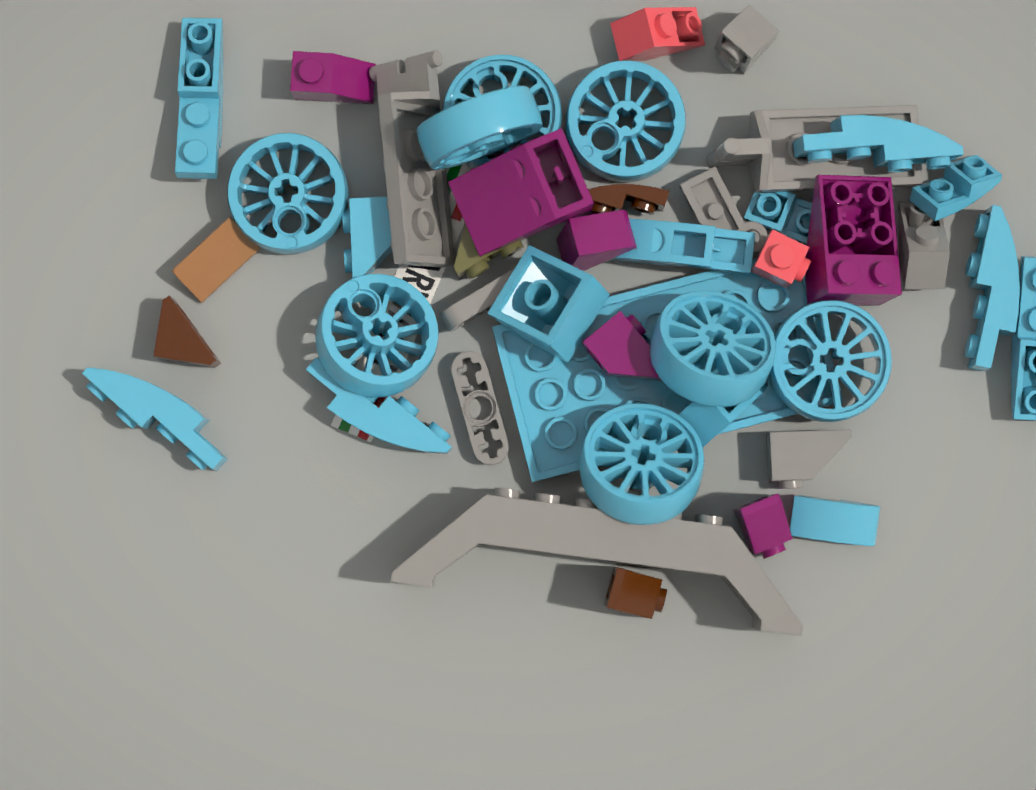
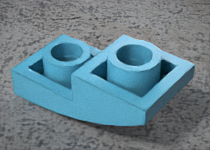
(960, 186)
(781, 213)
(834, 520)

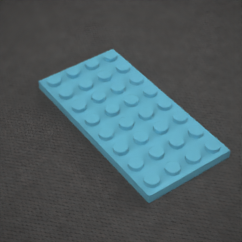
(562, 399)

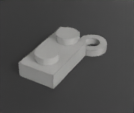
(715, 207)

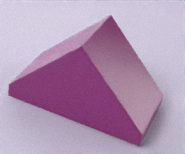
(595, 239)

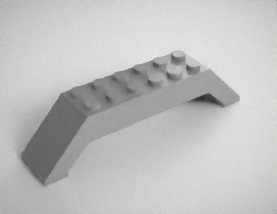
(591, 533)

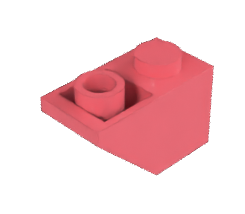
(657, 33)

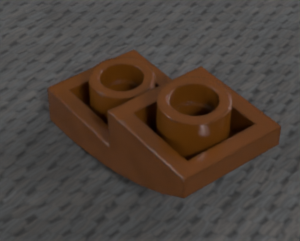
(643, 198)

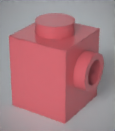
(781, 260)

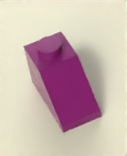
(331, 78)
(764, 525)

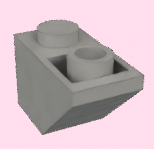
(745, 40)
(922, 249)

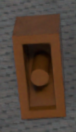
(635, 593)

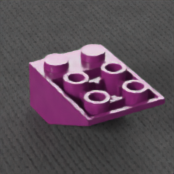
(521, 193)
(852, 241)

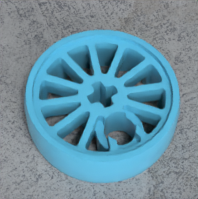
(490, 68)
(479, 127)
(591, 156)
(288, 242)
(367, 291)
(719, 338)
(840, 352)
(641, 463)

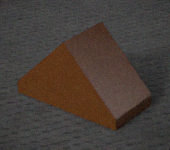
(179, 339)

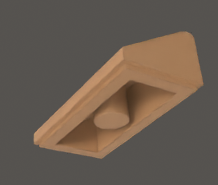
(215, 260)

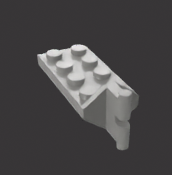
(771, 152)
(415, 192)

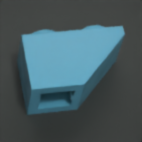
(370, 234)

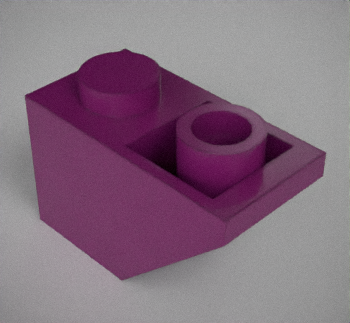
(621, 349)

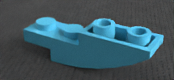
(200, 98)
(891, 141)
(690, 246)
(997, 273)
(1024, 345)
(145, 403)
(391, 422)

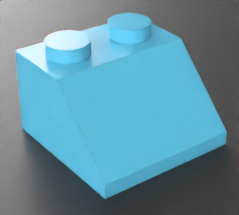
(549, 303)

